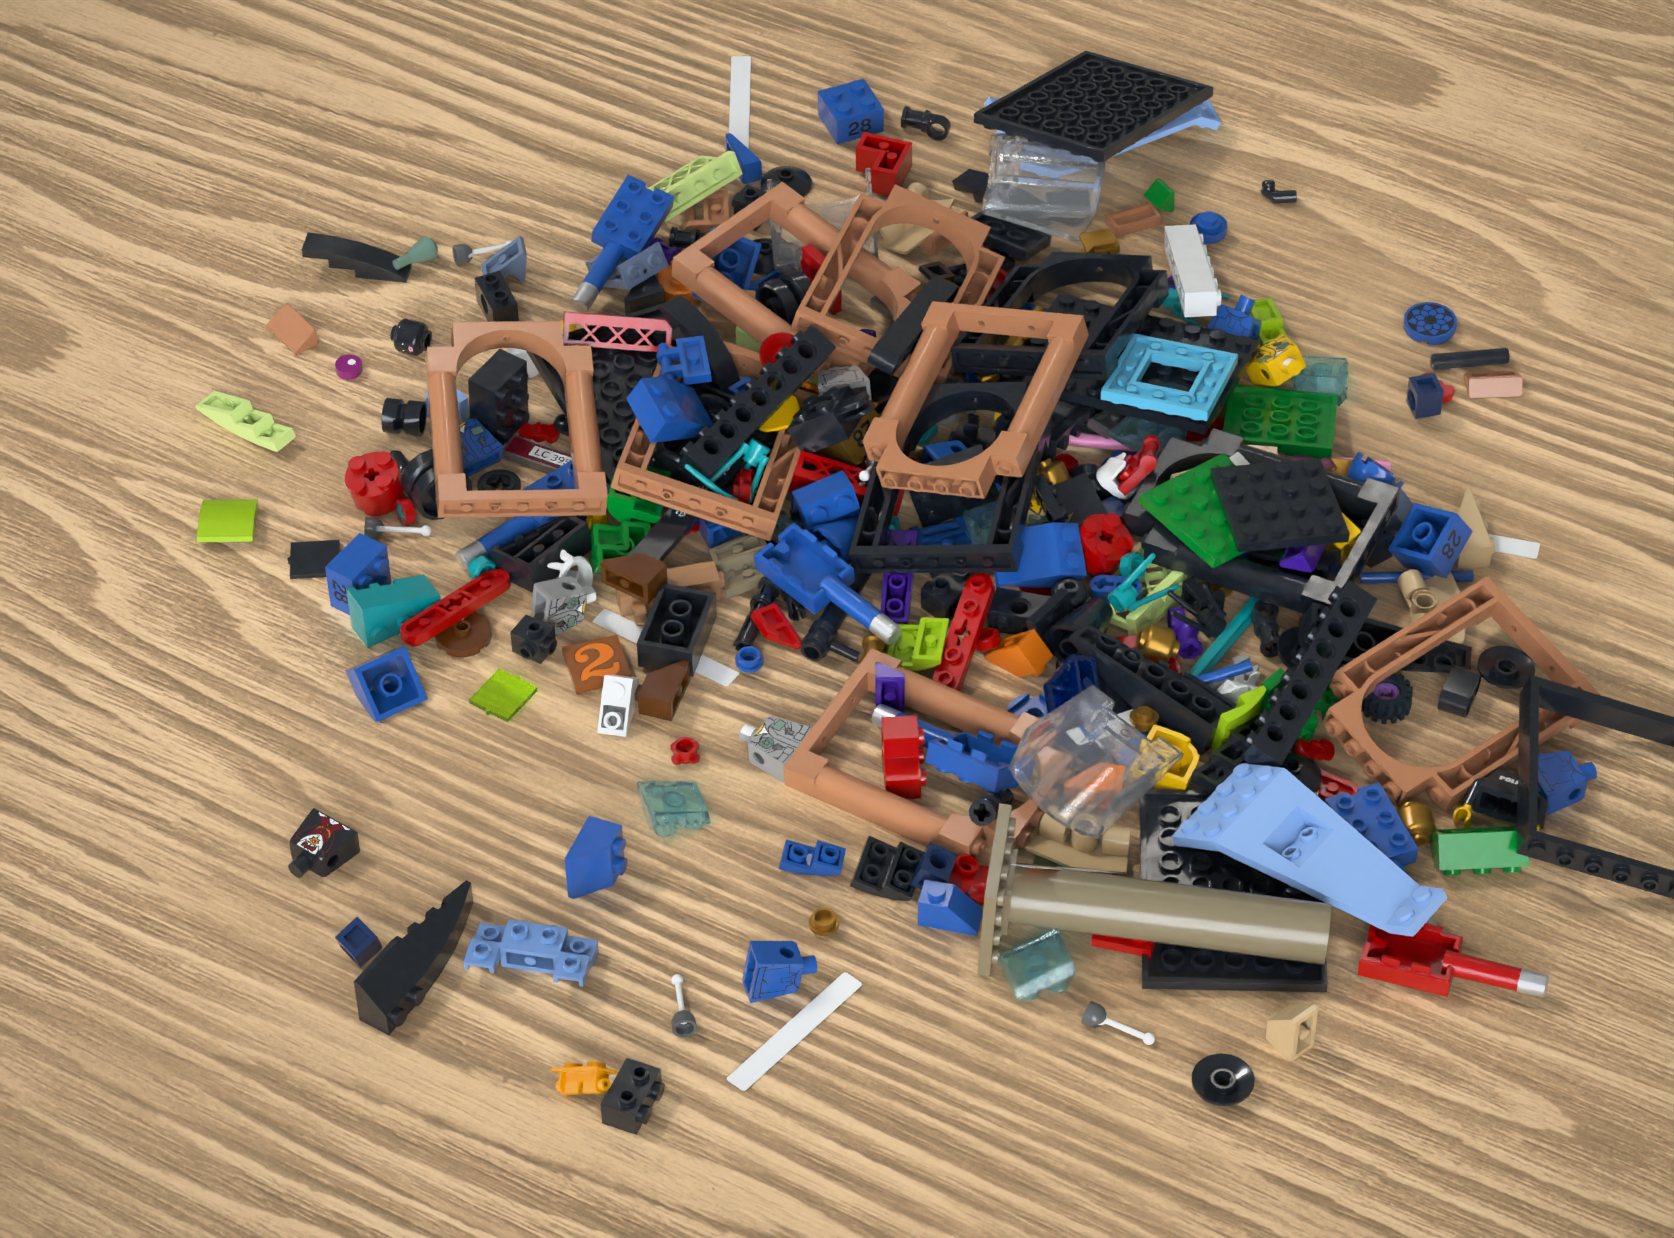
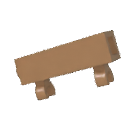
(695, 576)

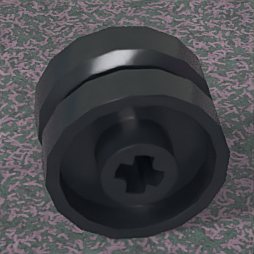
(784, 294)
(419, 484)

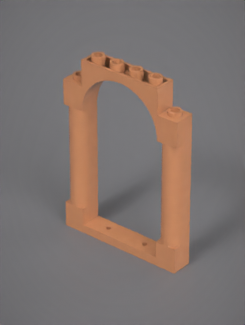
(786, 207)
(862, 222)
(576, 371)
(1012, 448)
(756, 520)
(813, 775)
(1450, 782)

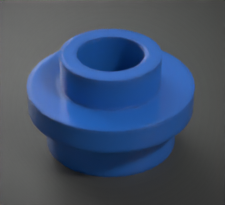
(749, 659)

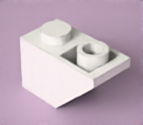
(617, 704)

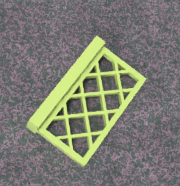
(698, 180)
(1156, 609)

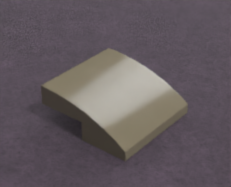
(738, 564)

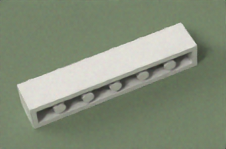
(1191, 271)

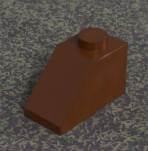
(635, 575)
(663, 690)

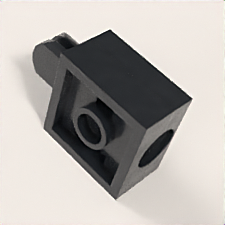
(828, 418)

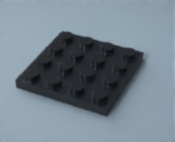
(1279, 505)

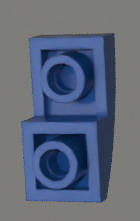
(809, 860)

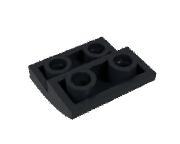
(886, 869)

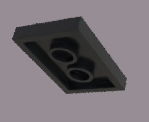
(1013, 238)

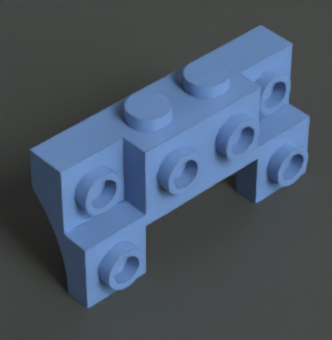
(533, 949)

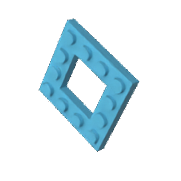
(1197, 404)

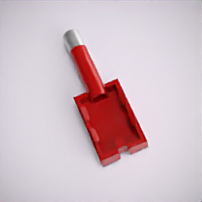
(1433, 959)

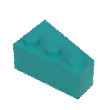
(381, 610)

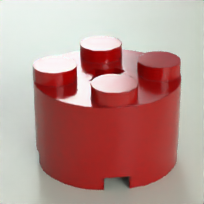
(374, 482)
(1104, 543)

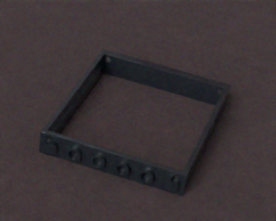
(1604, 712)

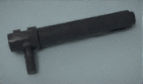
(824, 631)

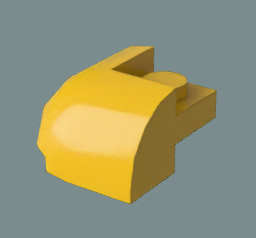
(1180, 774)

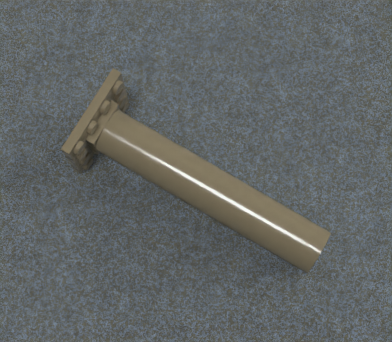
(1142, 909)

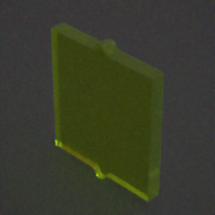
(503, 695)

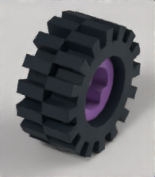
(1385, 707)

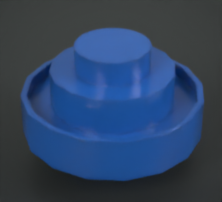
(1211, 226)

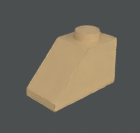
(1293, 1029)

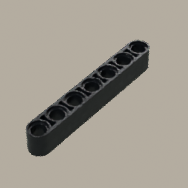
(905, 332)

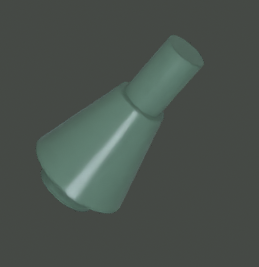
(423, 250)

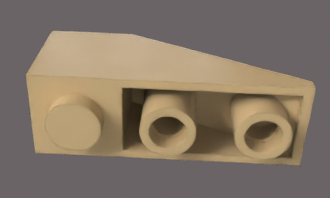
(1479, 546)

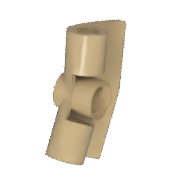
(906, 237)
(1428, 594)
(1082, 851)

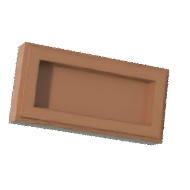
(1133, 219)

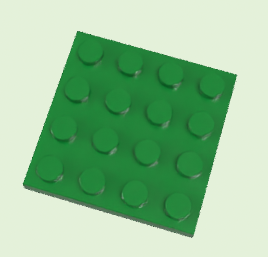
(1283, 419)
(1193, 512)

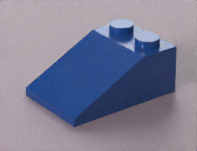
(737, 262)
(667, 409)
(1048, 555)

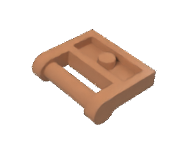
(714, 212)

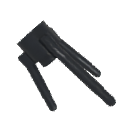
(1210, 622)

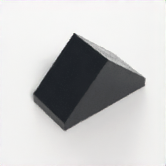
(644, 295)

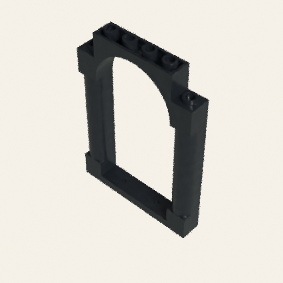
(1027, 282)
(1367, 500)
(1004, 544)

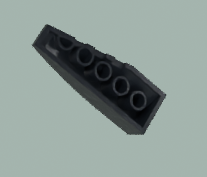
(1374, 632)
(1180, 700)
(412, 964)

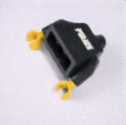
(1497, 798)

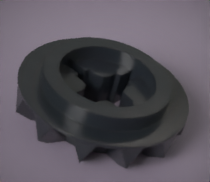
(493, 478)

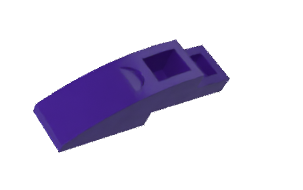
(898, 586)

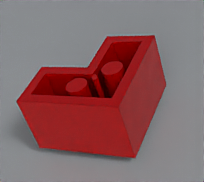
(887, 159)
(903, 756)

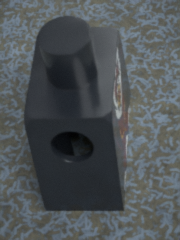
(321, 845)

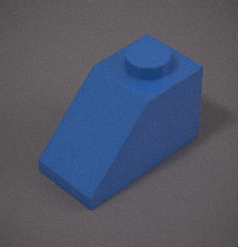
(948, 909)

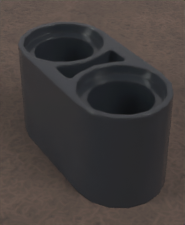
(1459, 691)

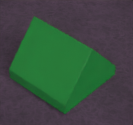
(1161, 195)

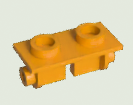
(575, 1076)

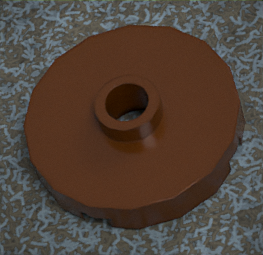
(465, 636)

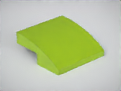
(227, 520)
(921, 644)
(1246, 708)

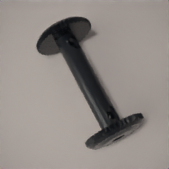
(668, 460)

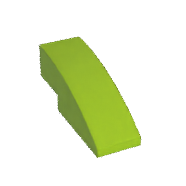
(1271, 320)

